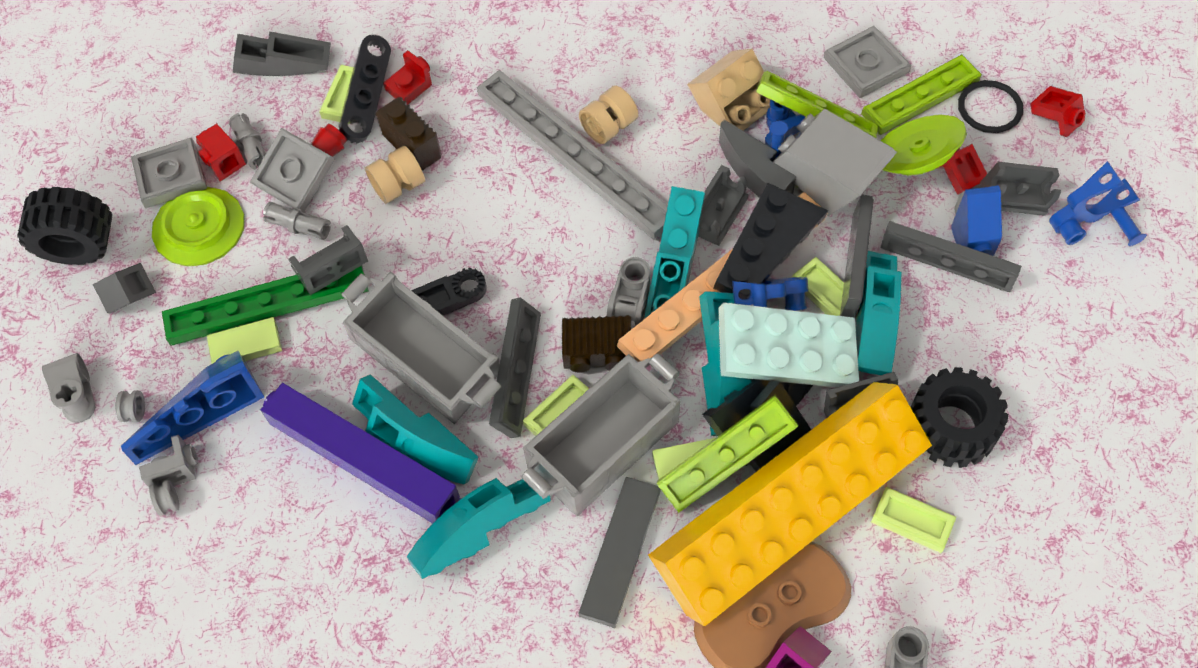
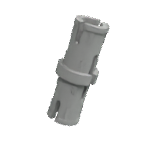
(247, 139)
(296, 220)

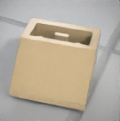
(730, 88)

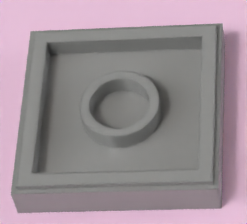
(867, 61)
(292, 170)
(168, 172)

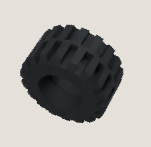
(65, 226)
(973, 397)

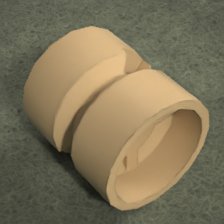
(609, 114)
(396, 173)

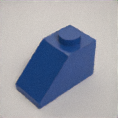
(979, 220)

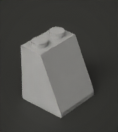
(833, 159)

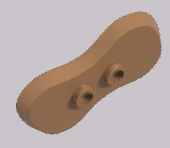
(801, 592)

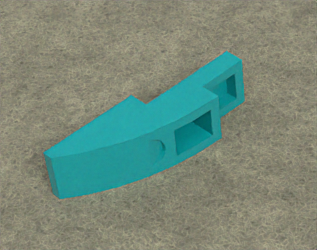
(676, 247)
(878, 314)
(715, 385)
(416, 437)
(463, 527)

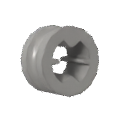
(130, 406)
(164, 497)

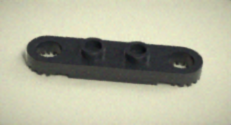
(365, 88)
(446, 292)

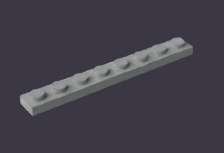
(575, 153)

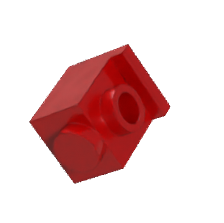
(219, 152)

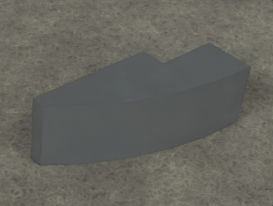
(280, 55)
(753, 160)

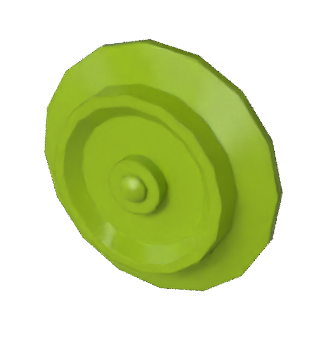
(924, 144)
(198, 227)

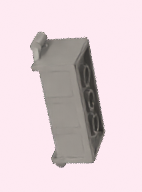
(420, 346)
(603, 433)

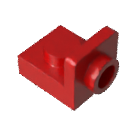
(410, 79)
(1062, 107)
(965, 169)

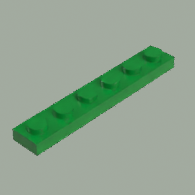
(248, 306)

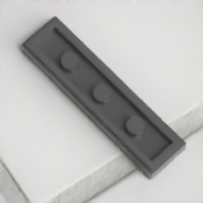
(950, 256)
(857, 257)
(515, 368)
(619, 552)

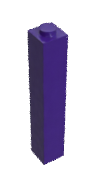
(359, 453)

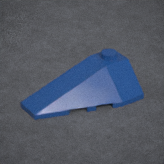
(205, 400)

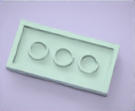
(787, 346)

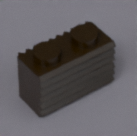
(405, 128)
(593, 342)

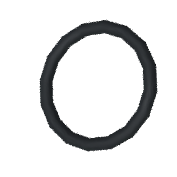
(990, 129)

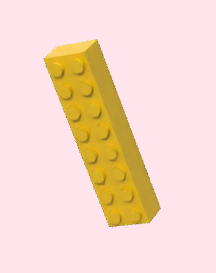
(790, 501)

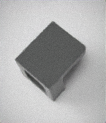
(124, 288)

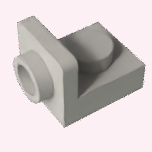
(176, 468)

